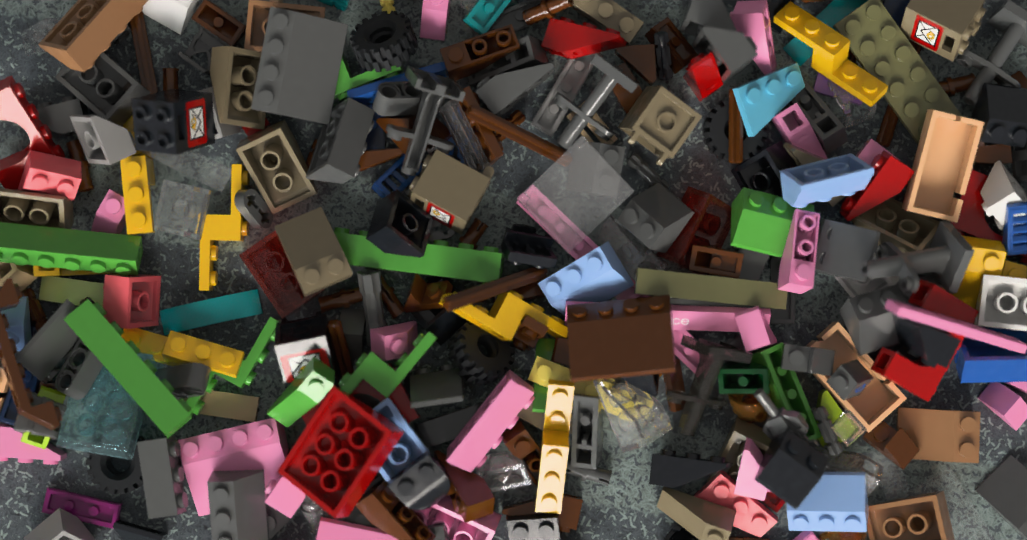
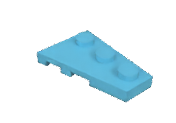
(767, 96)

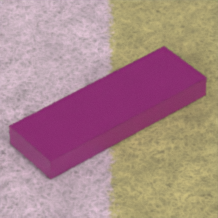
(85, 507)

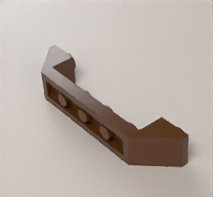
(43, 414)

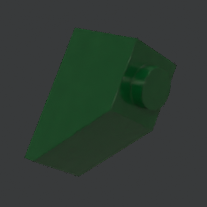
(743, 378)

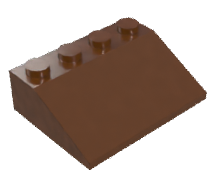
(621, 338)

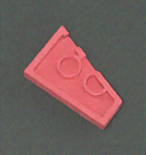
(750, 513)

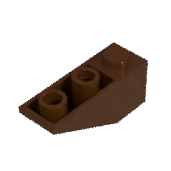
(478, 52)
(524, 447)
(468, 491)
(391, 515)
(567, 519)

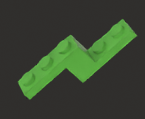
(347, 81)
(246, 372)
(380, 374)

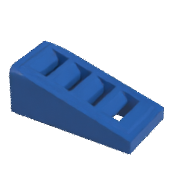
(382, 191)
(1016, 243)

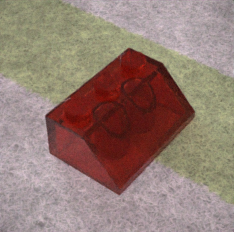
(706, 227)
(275, 275)

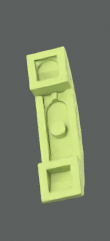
(60, 289)

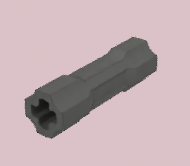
(370, 289)

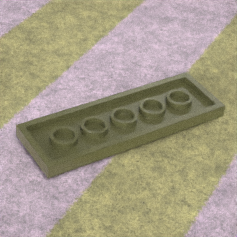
(892, 59)

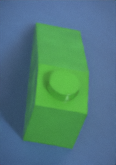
(303, 392)

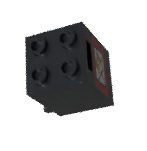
(173, 121)
(299, 342)

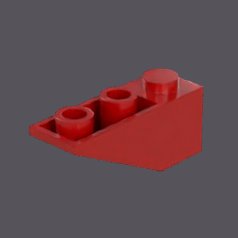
(575, 40)
(703, 76)
(887, 181)

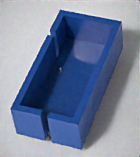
(990, 363)

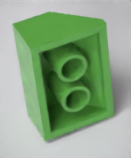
(761, 221)

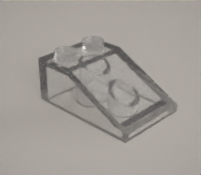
(633, 414)

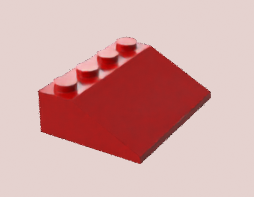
(340, 452)

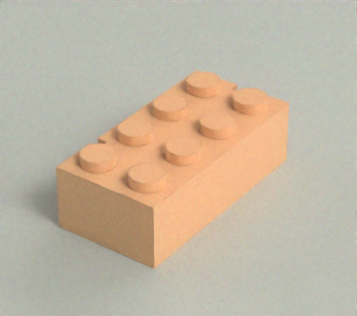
(942, 165)
(877, 398)

